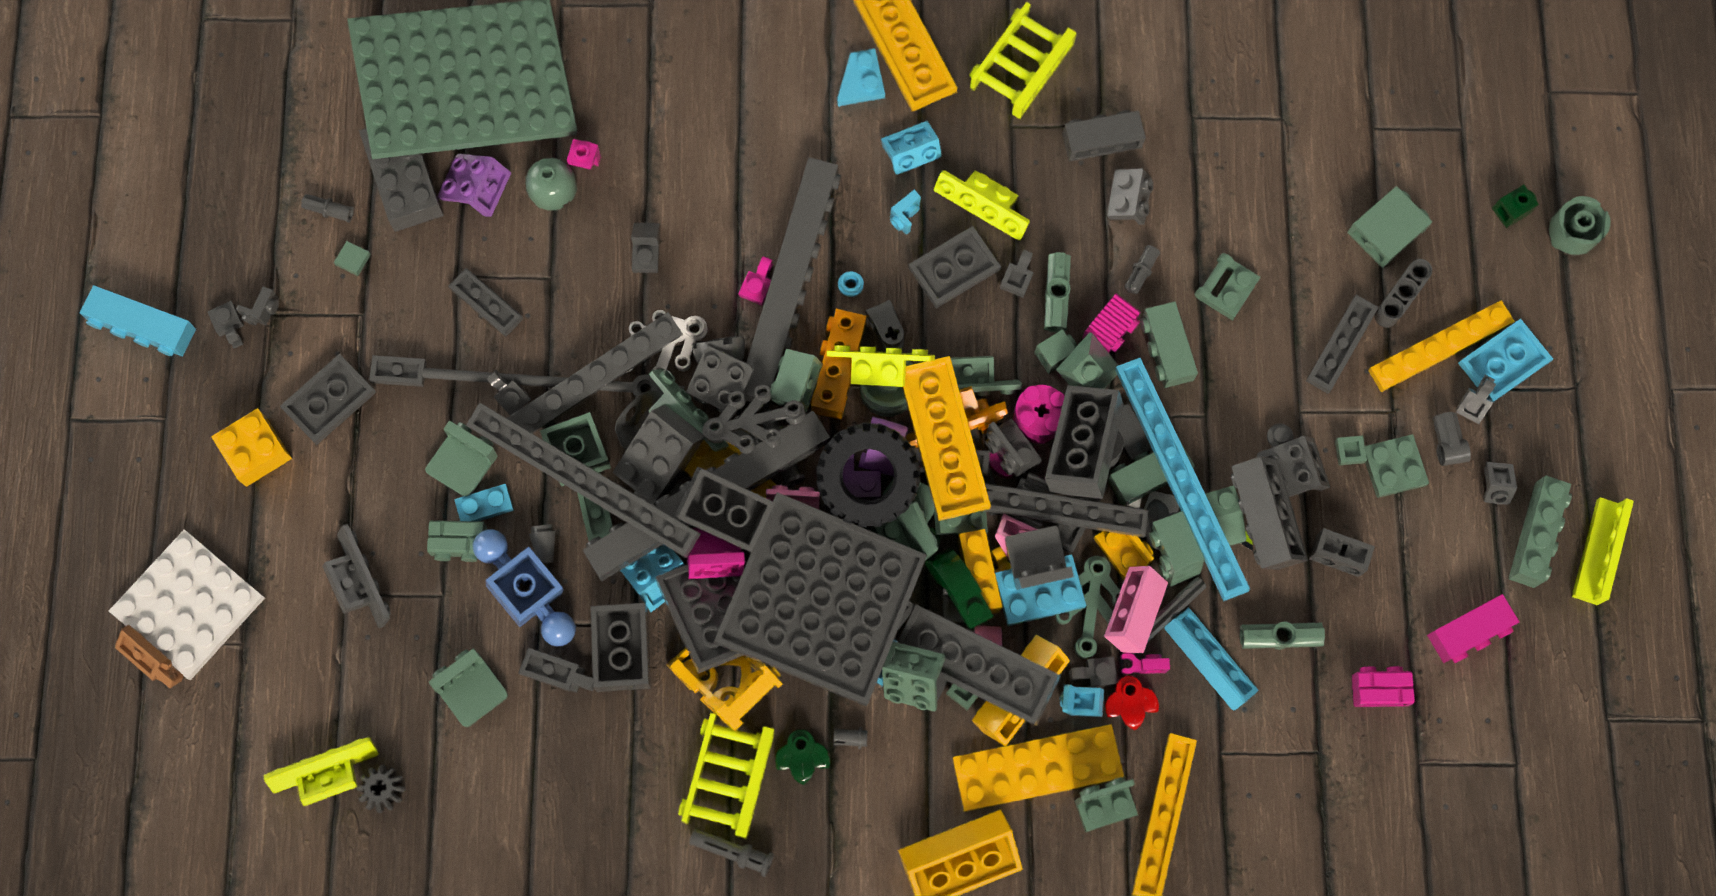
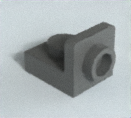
(1500, 483)

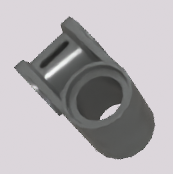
(886, 323)

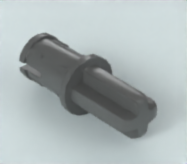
(327, 207)
(1142, 269)

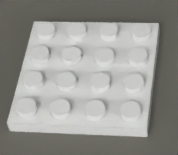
(187, 604)

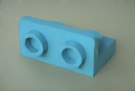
(912, 147)

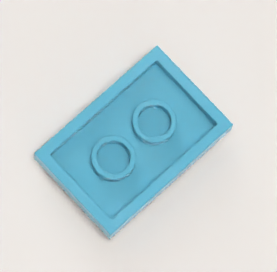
(1507, 359)
(1039, 600)

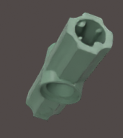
(1057, 278)
(1298, 635)

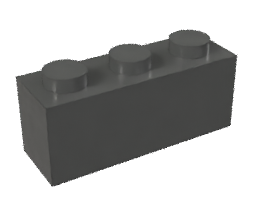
(1103, 135)

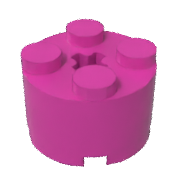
(1025, 414)

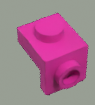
(583, 154)

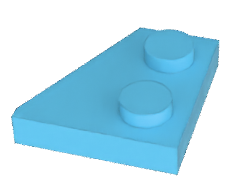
(861, 79)

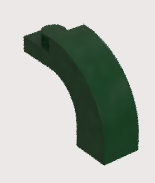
(961, 586)

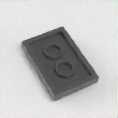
(954, 267)
(328, 399)

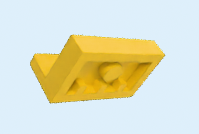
(1124, 551)

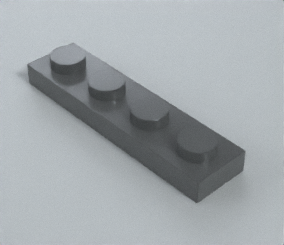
(1342, 344)

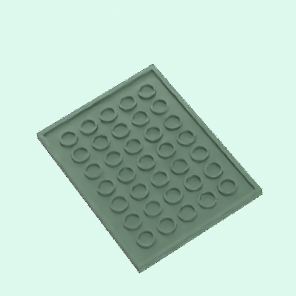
(461, 78)

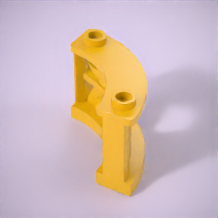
(750, 691)

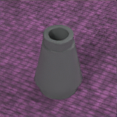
(543, 542)

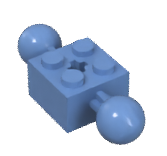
(526, 568)

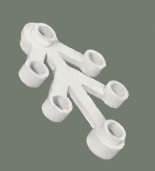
(688, 336)

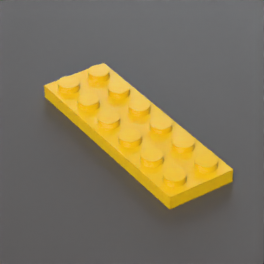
(907, 50)
(944, 439)
(1037, 768)

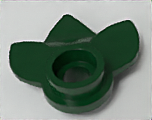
(802, 760)

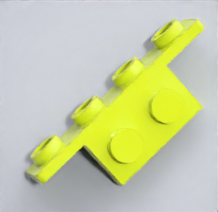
(985, 200)
(879, 367)
(323, 774)

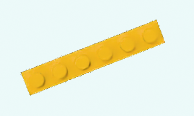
(1441, 346)
(1164, 816)

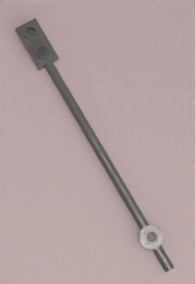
(414, 371)

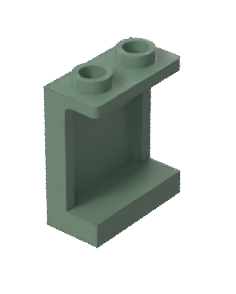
(1389, 226)

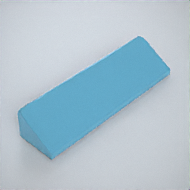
(1211, 659)

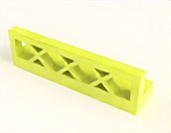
(1602, 550)

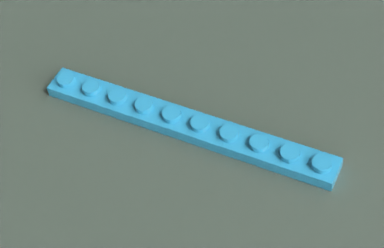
(1182, 479)

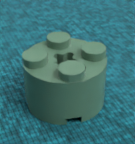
(1579, 225)

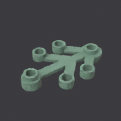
(1093, 603)

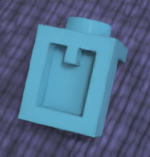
(906, 207)

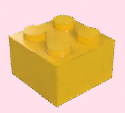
(251, 447)

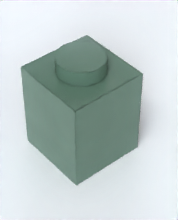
(1055, 350)

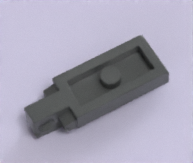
(554, 671)

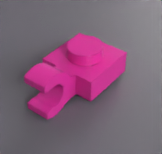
(757, 284)
(1151, 664)

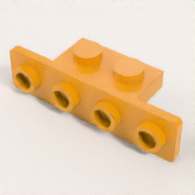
(973, 412)

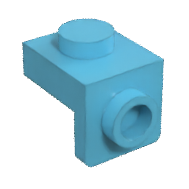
(1082, 701)

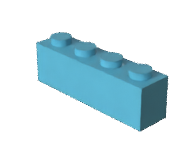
(138, 321)

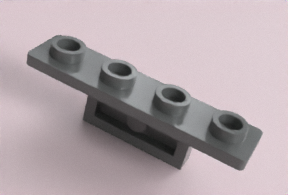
(353, 581)

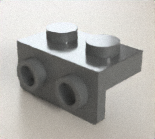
(1130, 195)

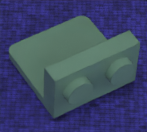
(461, 459)
(468, 687)

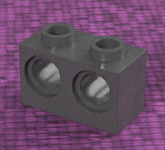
(1341, 552)

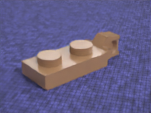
(147, 657)

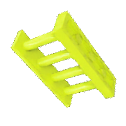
(1034, 81)
(753, 768)

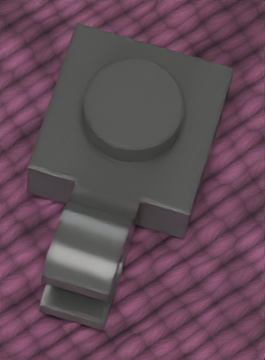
(1017, 276)
(226, 322)
(510, 395)
(1476, 403)
(1097, 672)

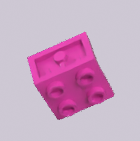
(714, 557)

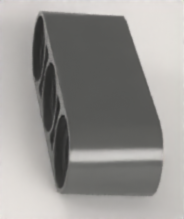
(1411, 284)

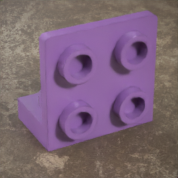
(475, 182)

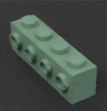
(1540, 532)

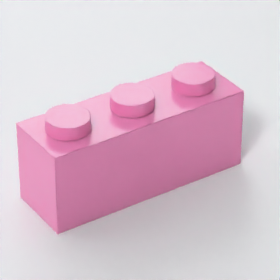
(1136, 609)

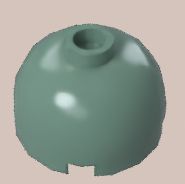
(550, 183)

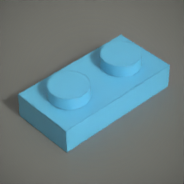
(484, 504)

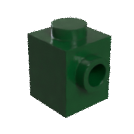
(1515, 205)

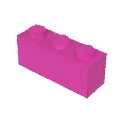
(1474, 630)

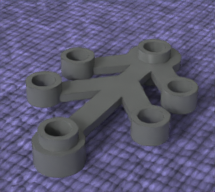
(750, 420)

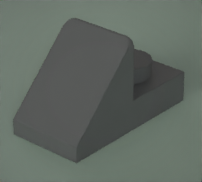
(645, 243)

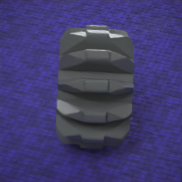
(375, 780)

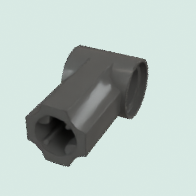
(1451, 445)

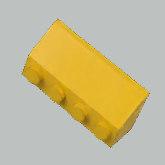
(962, 857)

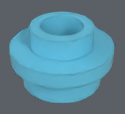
(850, 277)

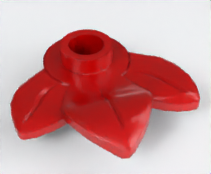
(1131, 706)

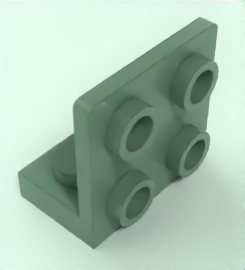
(910, 530)
(912, 676)
(1106, 806)

